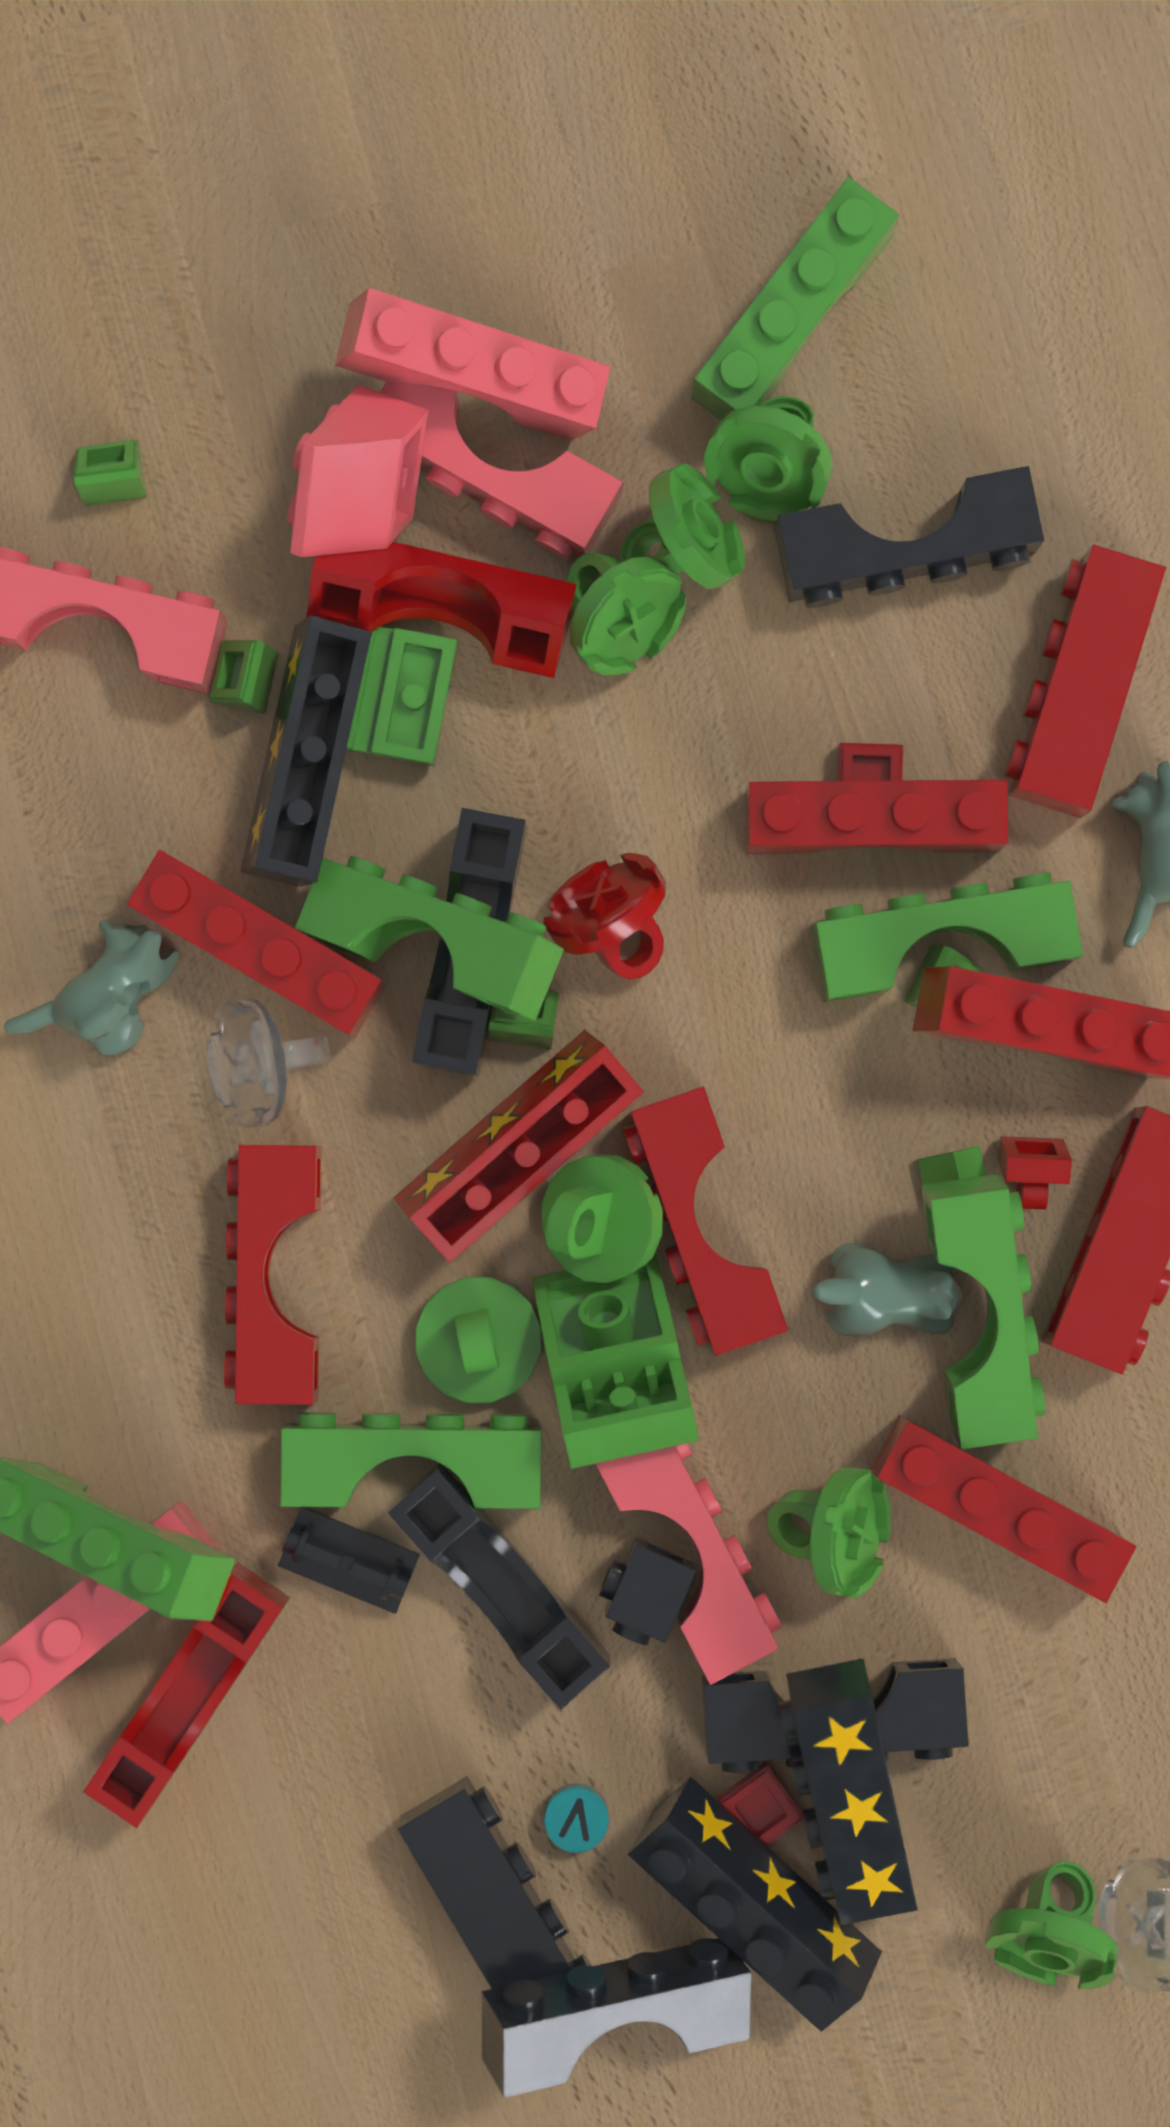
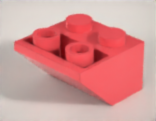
(357, 475)

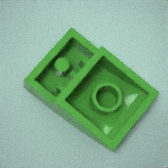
(614, 1365)

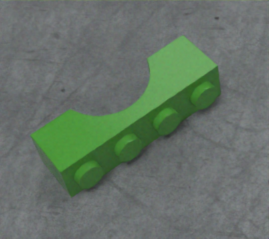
(795, 301)
(1024, 925)
(491, 959)
(992, 1385)
(493, 1461)
(126, 1554)

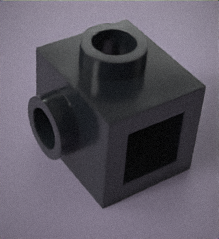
(646, 1592)

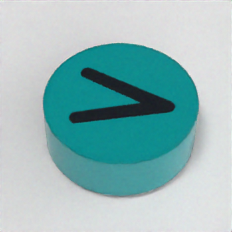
(576, 1818)

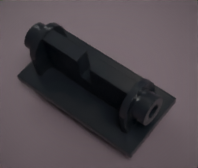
(348, 1559)

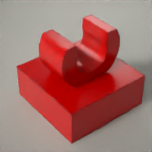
(1033, 1166)

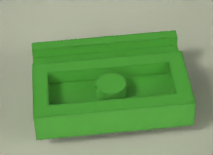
(403, 695)

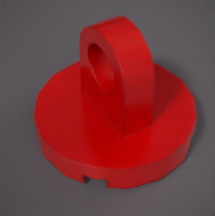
(605, 907)

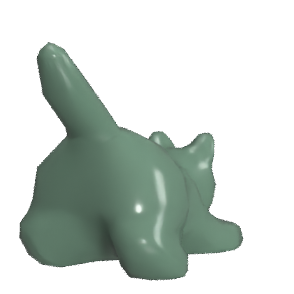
(1149, 805)
(104, 999)
(880, 1291)

